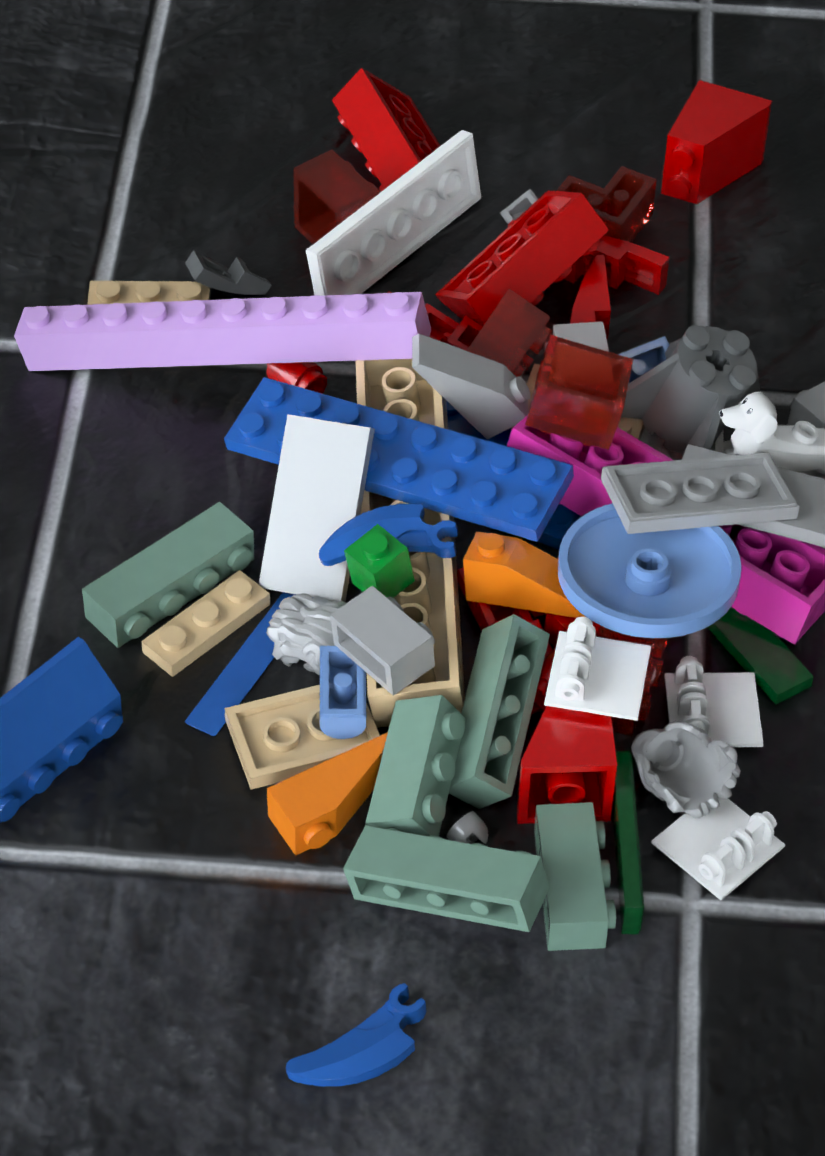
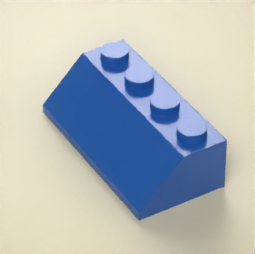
(53, 723)

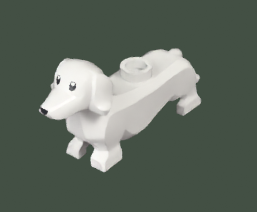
(790, 446)

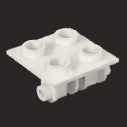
(597, 673)
(716, 702)
(721, 846)

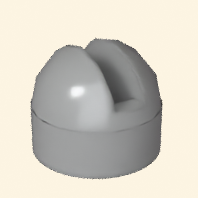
(469, 829)

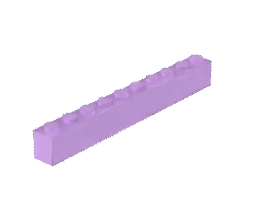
(222, 331)

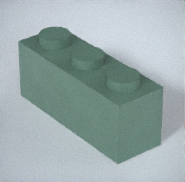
(417, 766)
(576, 902)

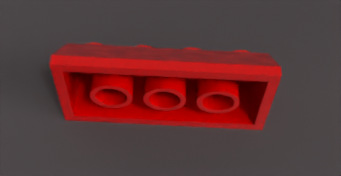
(384, 126)
(526, 255)

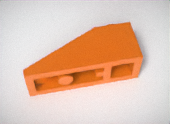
(514, 575)
(325, 797)

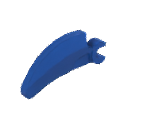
(402, 522)
(366, 1049)

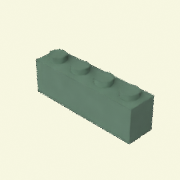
(168, 574)
(498, 710)
(447, 878)

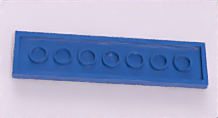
(418, 460)

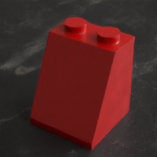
(714, 141)
(568, 762)

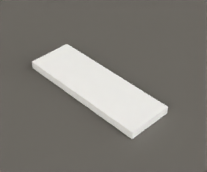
(397, 220)

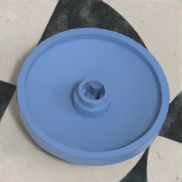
(649, 580)

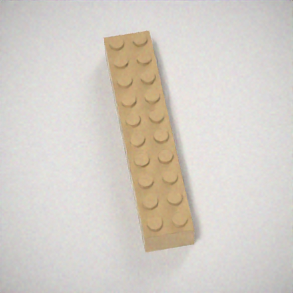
(434, 594)

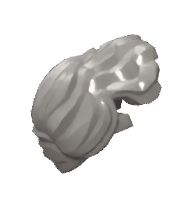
(301, 629)
(686, 767)

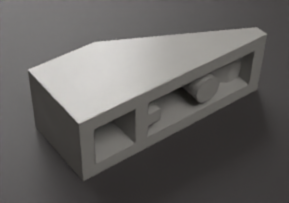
(475, 386)

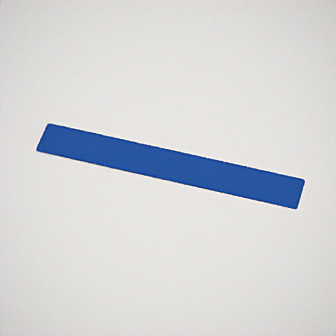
(236, 677)

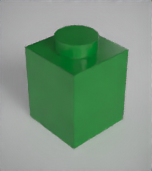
(379, 562)

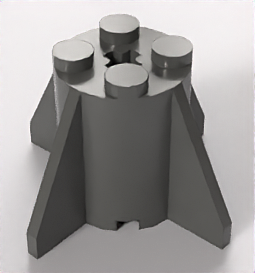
(686, 391)

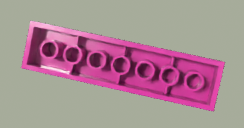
(779, 575)

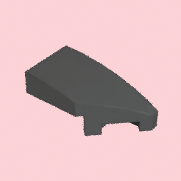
(235, 279)

